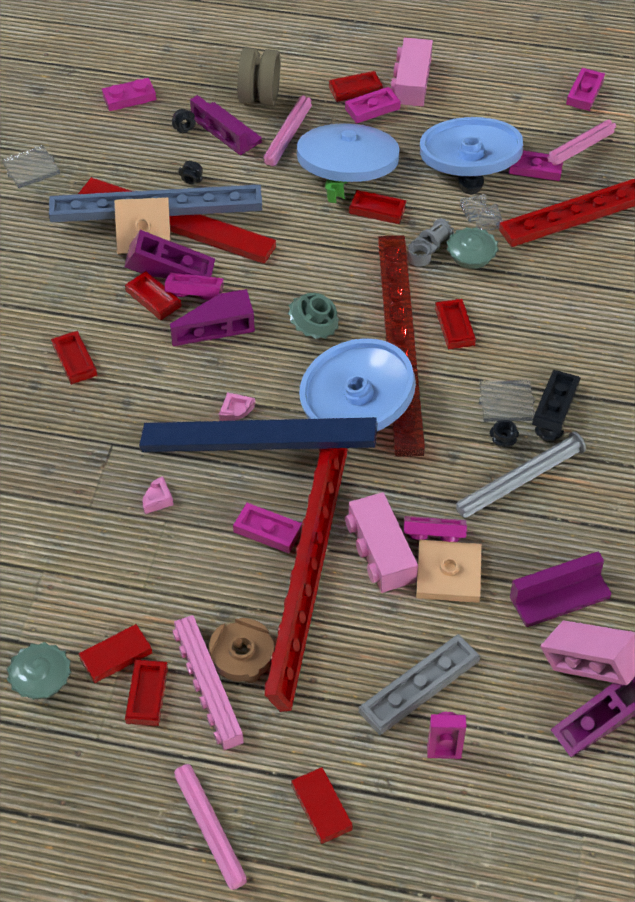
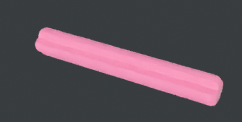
(287, 131)
(581, 142)
(210, 827)

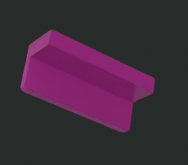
(224, 126)
(560, 589)

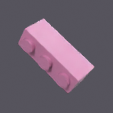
(412, 71)
(381, 542)
(592, 652)

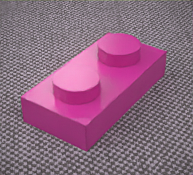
(585, 89)
(129, 94)
(372, 105)
(537, 166)
(186, 284)
(267, 527)
(448, 529)
(446, 735)

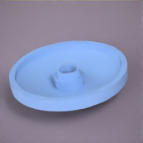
(471, 146)
(348, 152)
(359, 382)

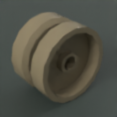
(259, 76)

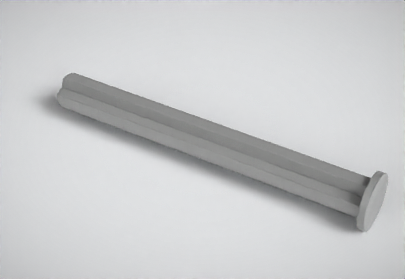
(521, 475)

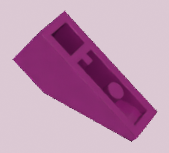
(162, 256)
(217, 318)
(596, 718)

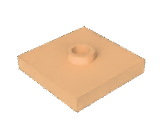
(140, 214)
(449, 571)

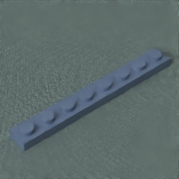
(181, 202)

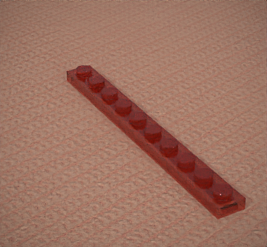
(399, 331)

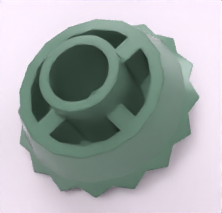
(472, 247)
(314, 315)
(39, 671)

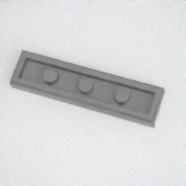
(419, 684)

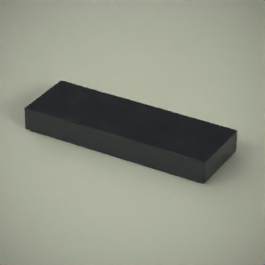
(556, 401)

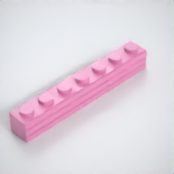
(208, 683)

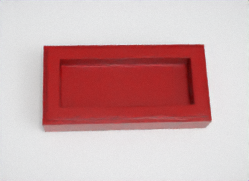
(354, 86)
(377, 207)
(153, 296)
(455, 324)
(74, 357)
(115, 653)
(146, 693)
(321, 805)

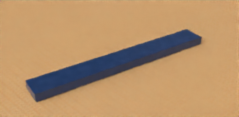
(259, 434)

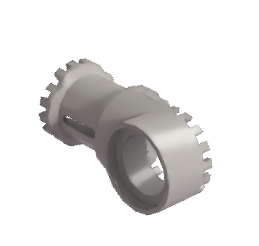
(425, 240)

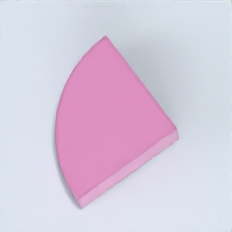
(236, 407)
(157, 496)

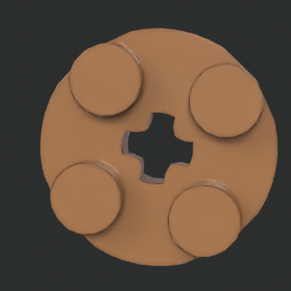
(247, 666)

